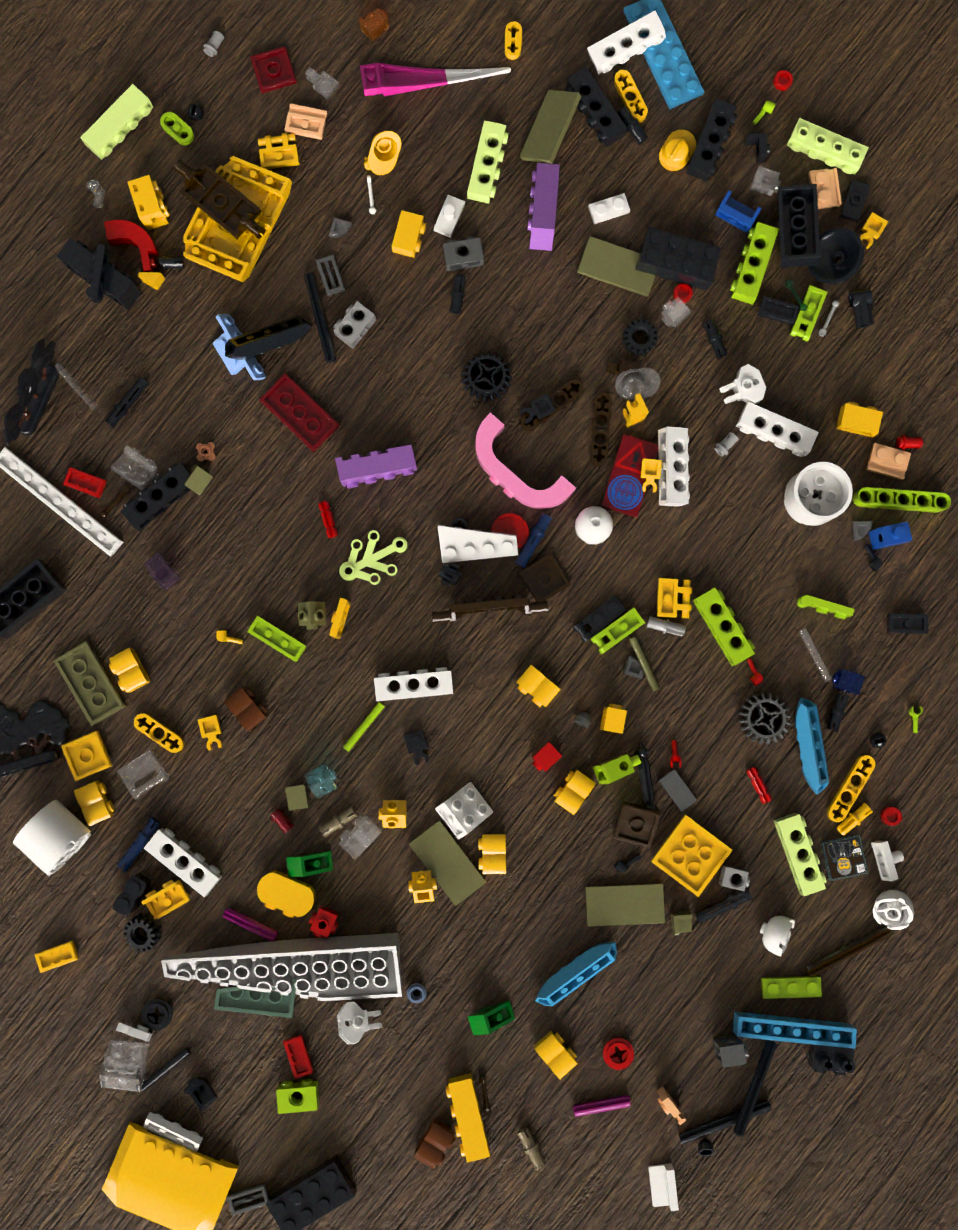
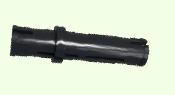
(111, 420)
(702, 915)

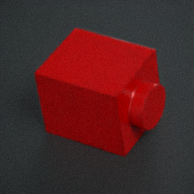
(546, 757)

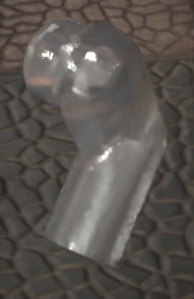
(98, 191)

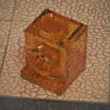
(374, 24)

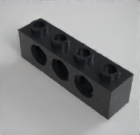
(721, 112)
(608, 134)
(147, 495)

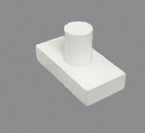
(449, 216)
(886, 860)

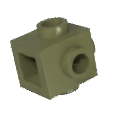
(311, 614)

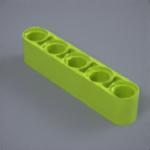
(910, 497)

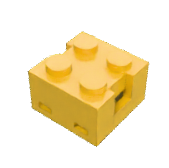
(149, 202)

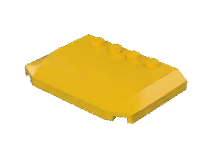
(214, 246)
(168, 1181)

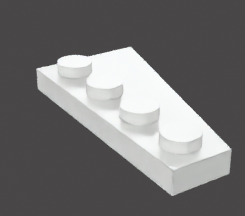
(467, 544)

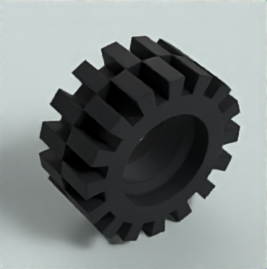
(640, 326)
(134, 937)

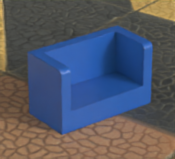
(737, 213)

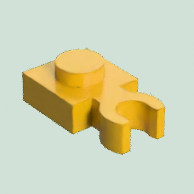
(873, 228)
(650, 470)
(210, 728)

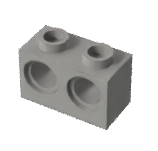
(359, 327)

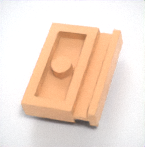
(305, 121)
(827, 187)
(888, 461)
(669, 1105)

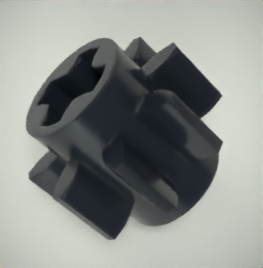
(450, 574)

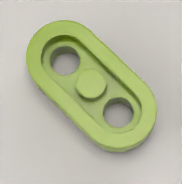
(178, 129)

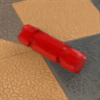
(327, 519)
(759, 785)

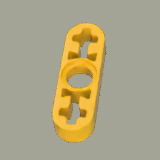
(630, 87)
(167, 745)

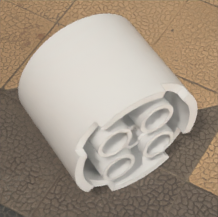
(833, 492)
(52, 837)

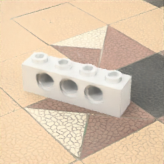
(631, 33)
(805, 435)
(668, 493)
(383, 681)
(156, 847)

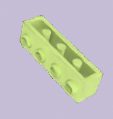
(117, 122)
(827, 146)

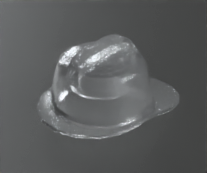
(636, 381)

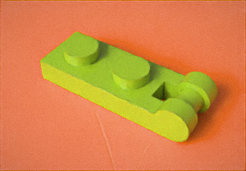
(814, 300)
(823, 606)
(618, 630)

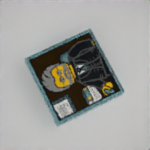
(844, 857)

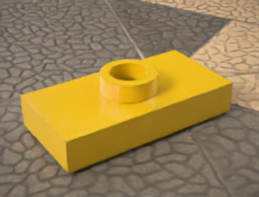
(56, 956)

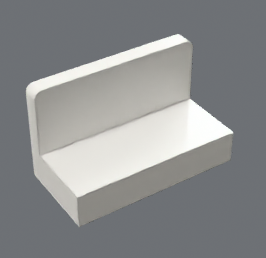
(663, 1186)

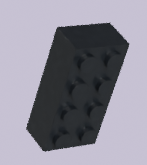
(798, 225)
(678, 258)
(118, 285)
(27, 596)
(311, 1195)

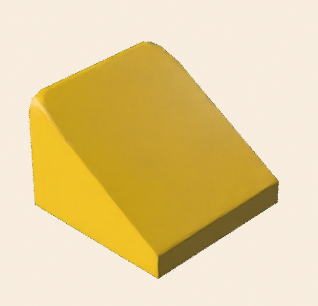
(152, 279)

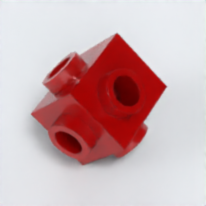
(329, 917)

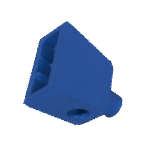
(891, 535)

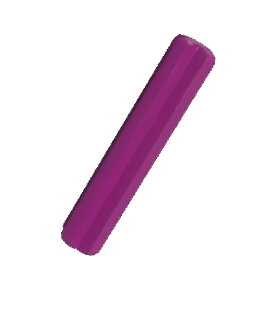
(250, 924)
(601, 1105)

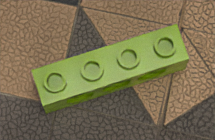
(766, 236)
(723, 638)

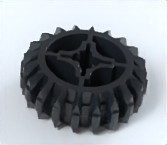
(472, 385)

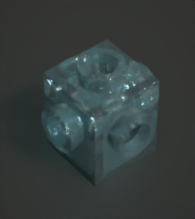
(321, 781)

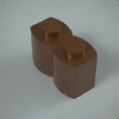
(246, 709)
(434, 1144)

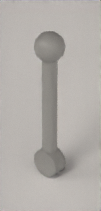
(822, 332)

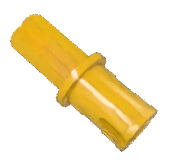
(854, 819)

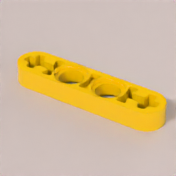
(848, 786)

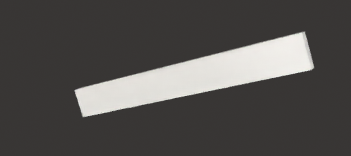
(59, 502)

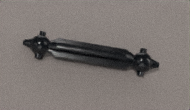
(645, 777)

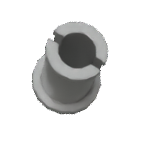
(214, 42)
(723, 447)

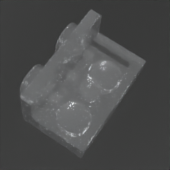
(135, 468)

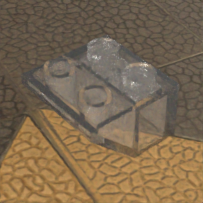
(124, 1065)

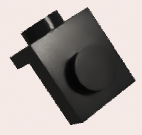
(760, 141)
(201, 1092)

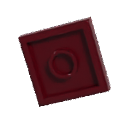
(273, 69)

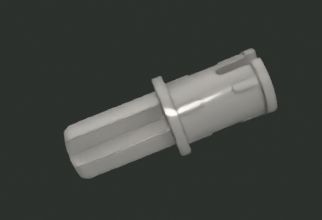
(666, 626)

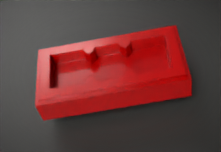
(85, 482)
(298, 1056)

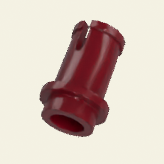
(281, 820)

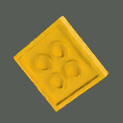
(691, 855)

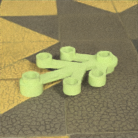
(370, 559)

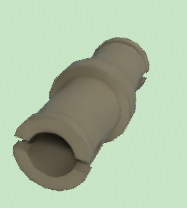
(338, 821)
(531, 1148)

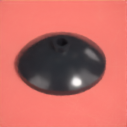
(834, 245)

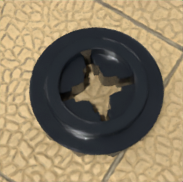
(150, 1020)

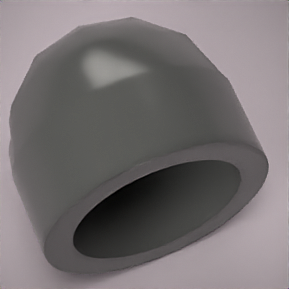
(583, 719)

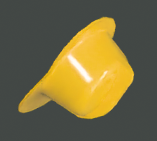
(677, 150)
(384, 152)

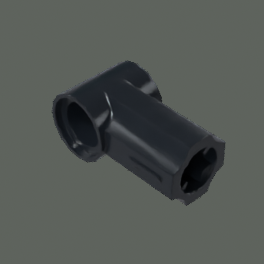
(861, 303)

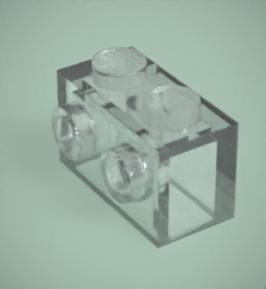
(361, 836)

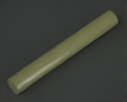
(644, 664)

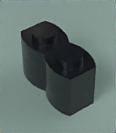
(130, 898)

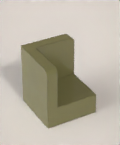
(198, 479)
(297, 797)
(681, 922)

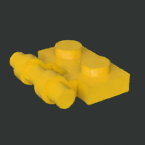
(279, 156)
(667, 598)

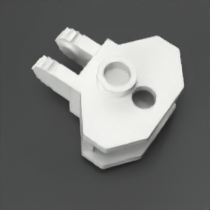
(744, 387)
(357, 1022)

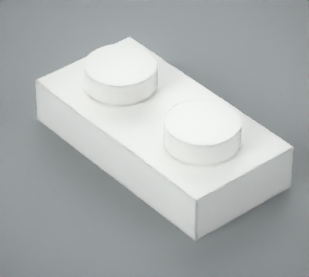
(609, 208)

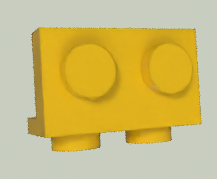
(168, 899)

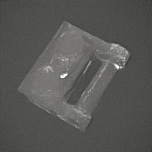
(140, 768)

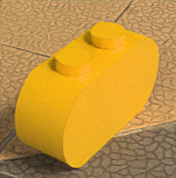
(286, 894)

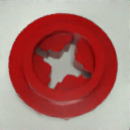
(613, 1061)

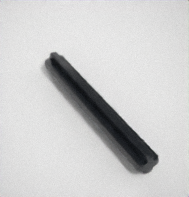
(319, 317)
(754, 1088)
(721, 1123)

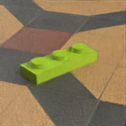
(277, 639)
(791, 987)

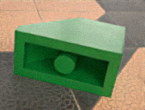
(309, 864)
(491, 1018)

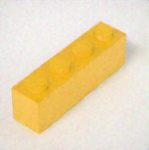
(468, 1117)

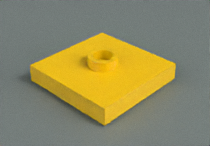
(339, 618)
(86, 755)

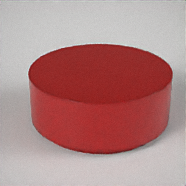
(783, 80)
(683, 291)
(891, 816)

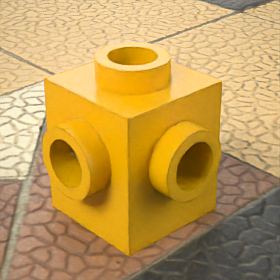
(393, 814)
(422, 886)

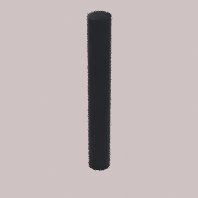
(165, 1069)

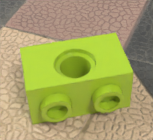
(289, 1104)

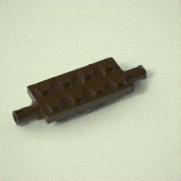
(219, 200)
(498, 604)

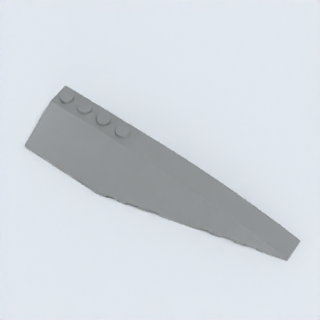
(322, 966)

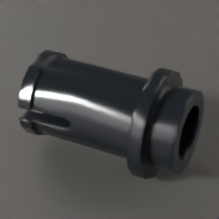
(170, 262)

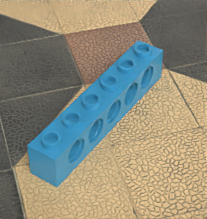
(794, 1030)

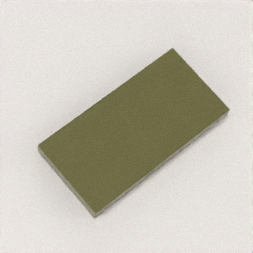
(550, 126)
(614, 266)
(89, 683)
(447, 863)
(625, 904)

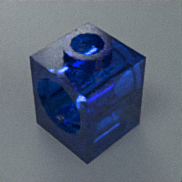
(847, 681)

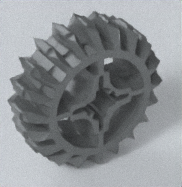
(769, 725)

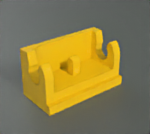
(637, 411)

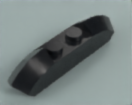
(267, 338)

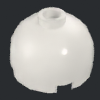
(594, 525)
(893, 909)
(777, 934)

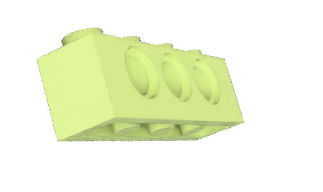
(490, 133)
(816, 880)

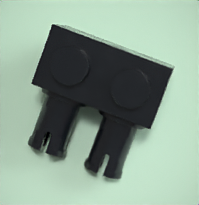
(831, 1059)

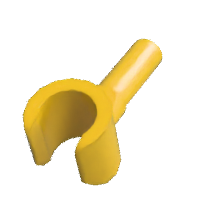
(222, 637)

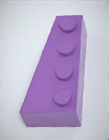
(544, 206)
(376, 466)

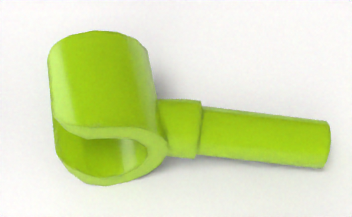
(768, 107)
(915, 717)

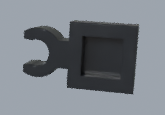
(540, 408)
(416, 743)

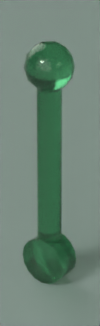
(789, 284)

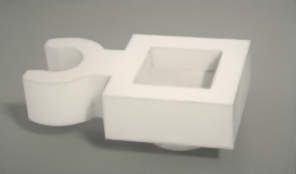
(139, 1032)

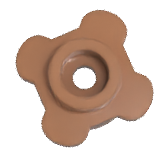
(210, 455)

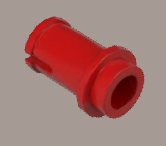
(909, 442)

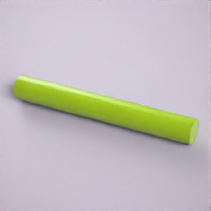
(363, 727)

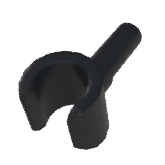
(876, 562)
(622, 867)

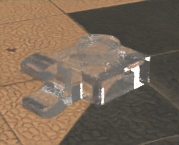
(323, 83)

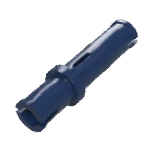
(537, 533)
(143, 837)

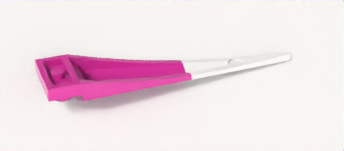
(397, 79)

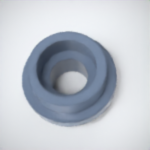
(416, 999)

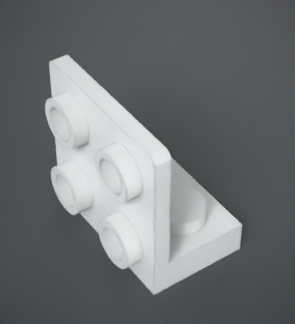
(464, 810)

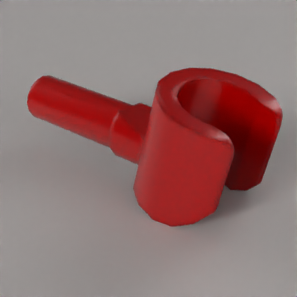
(757, 678)
(675, 758)

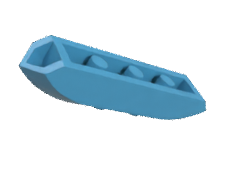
(811, 745)
(576, 973)

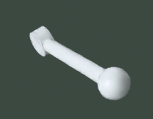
(372, 209)

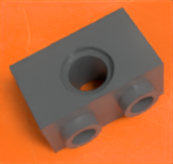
(472, 259)
(730, 1051)

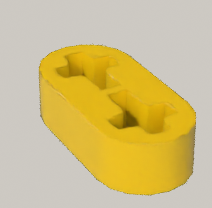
(510, 40)

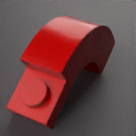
(126, 232)

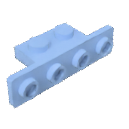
(233, 365)

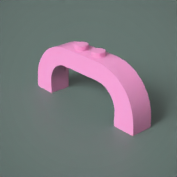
(512, 485)

